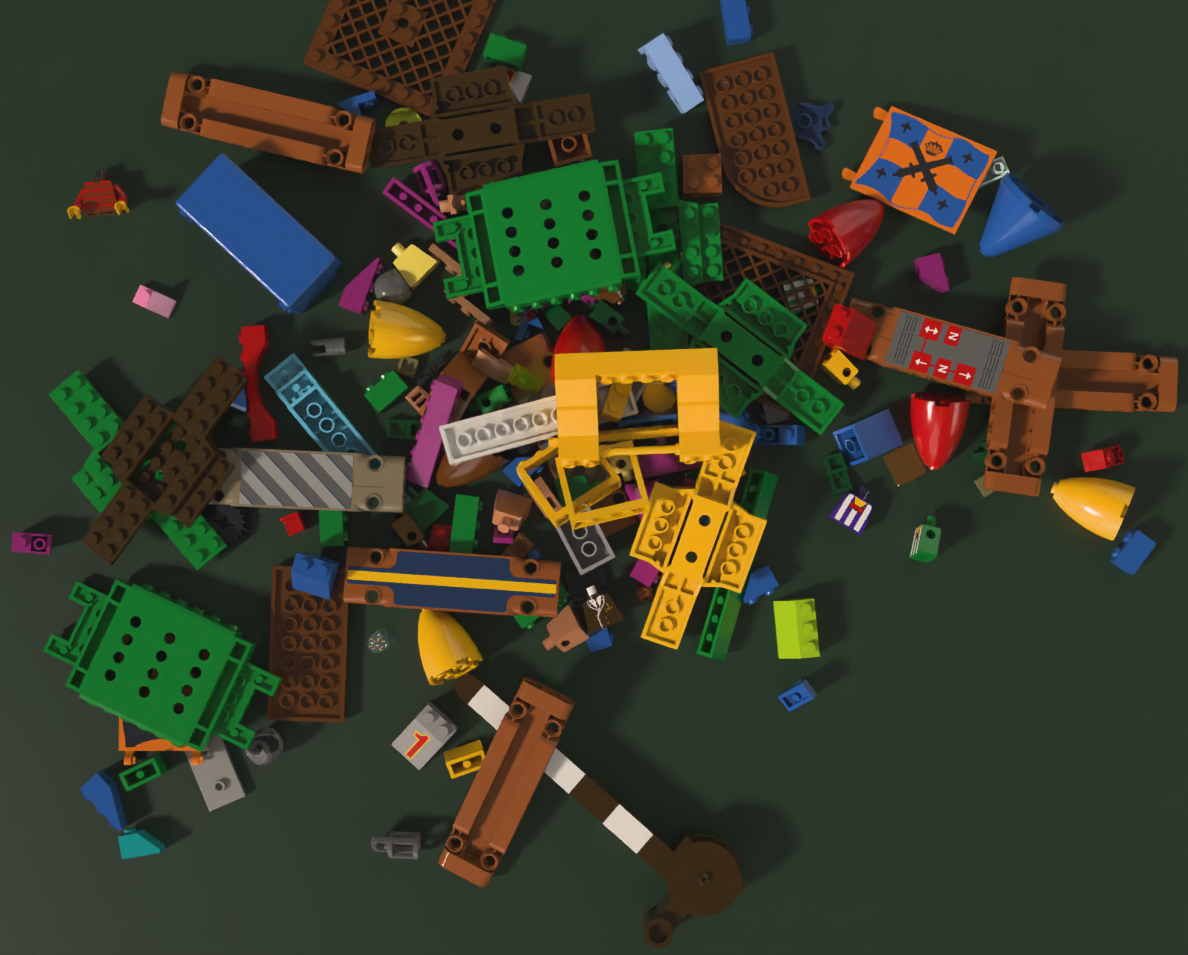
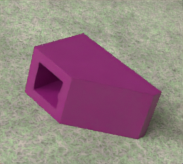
(931, 272)
(31, 542)

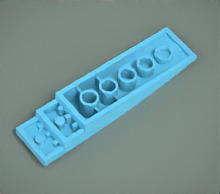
(316, 409)

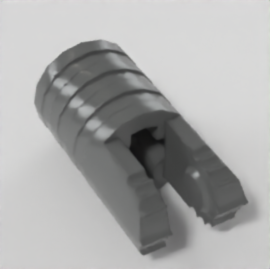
(333, 346)

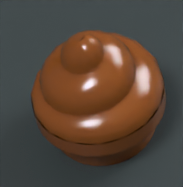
(644, 592)

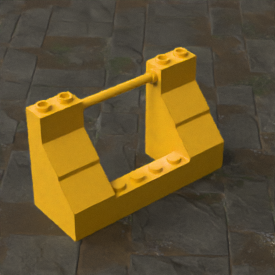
(697, 401)

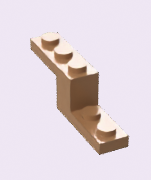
(453, 267)

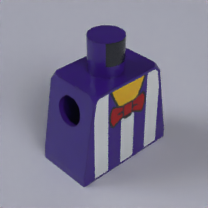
(853, 511)

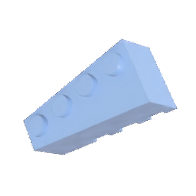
(672, 72)

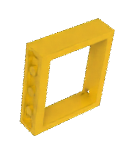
(580, 504)
(611, 512)

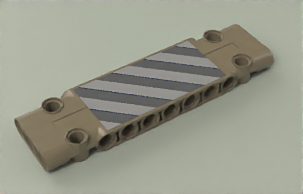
(313, 480)

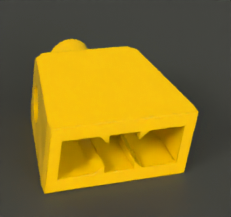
(839, 368)

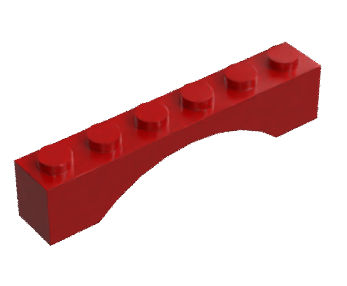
(255, 344)

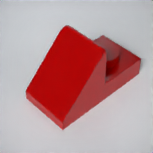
(440, 538)

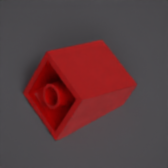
(849, 331)

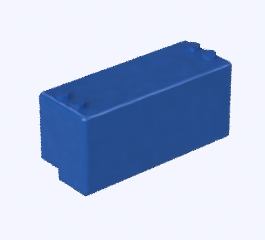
(259, 234)

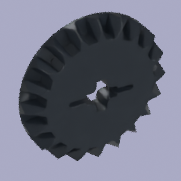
(235, 515)

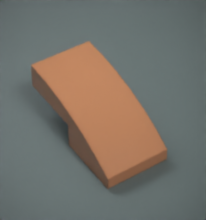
(494, 368)
(519, 548)

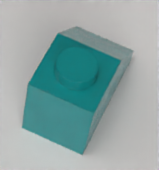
(138, 843)

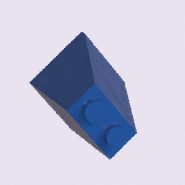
(868, 438)
(315, 574)

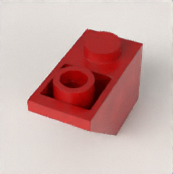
(1102, 458)

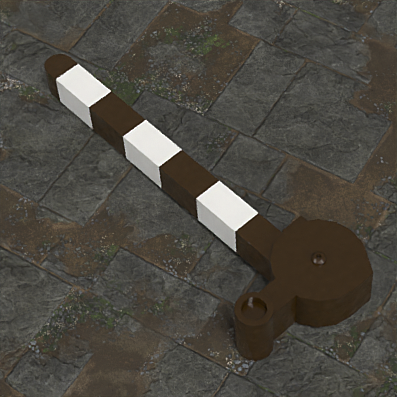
(698, 869)

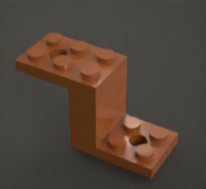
(461, 367)

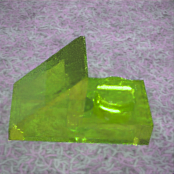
(525, 380)

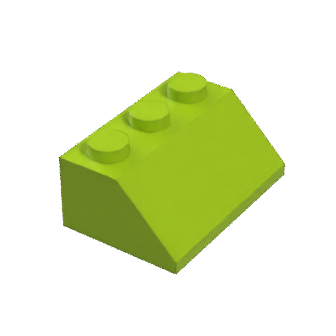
(796, 628)

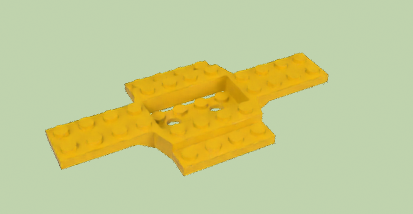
(733, 548)

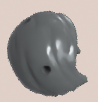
(392, 288)
(265, 747)

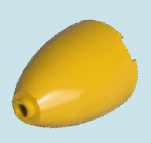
(401, 332)
(1094, 503)
(445, 647)

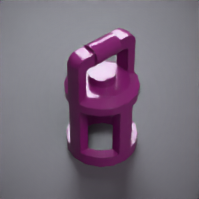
(433, 189)

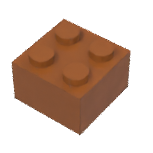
(569, 150)
(701, 175)

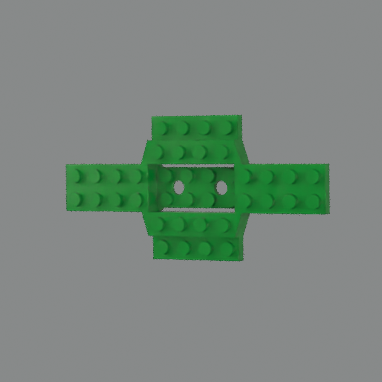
(698, 233)
(763, 319)
(98, 481)

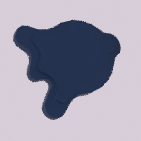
(809, 121)

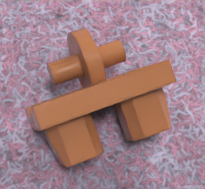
(455, 205)

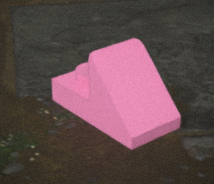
(154, 301)

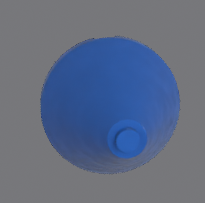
(1017, 218)

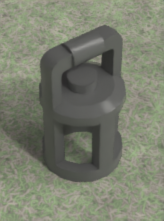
(395, 851)

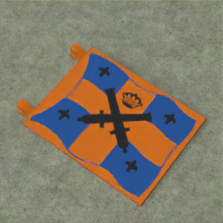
(922, 169)

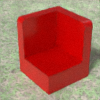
(294, 523)

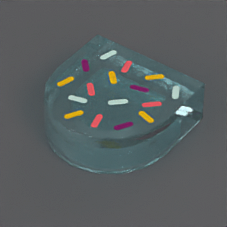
(378, 642)

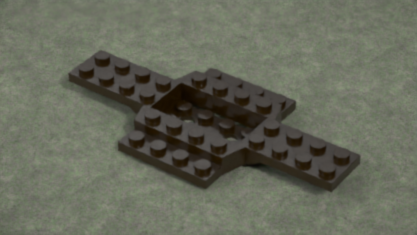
(474, 93)
(189, 475)

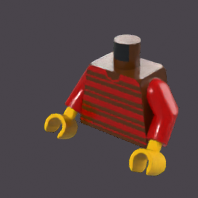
(99, 198)

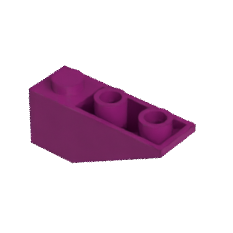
(357, 292)

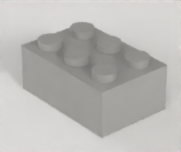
(586, 545)

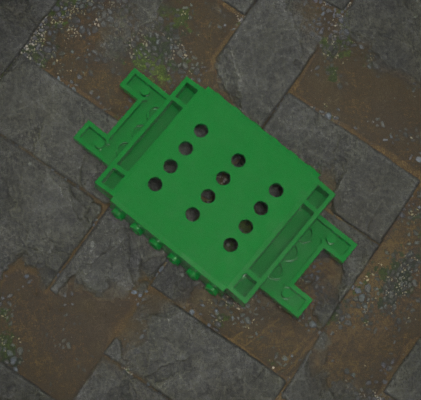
(619, 219)
(218, 694)

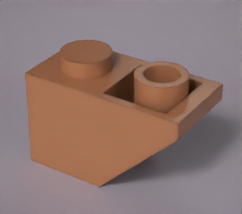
(544, 489)

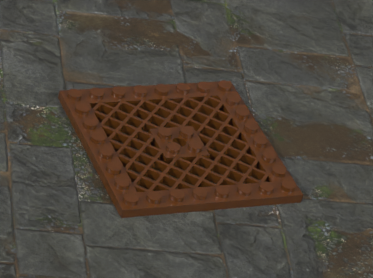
(319, 54)
(787, 259)

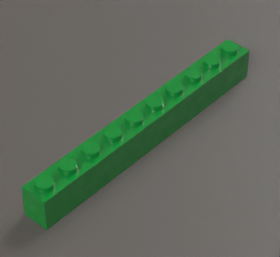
(725, 602)

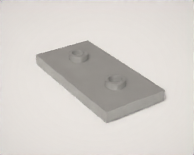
(217, 775)

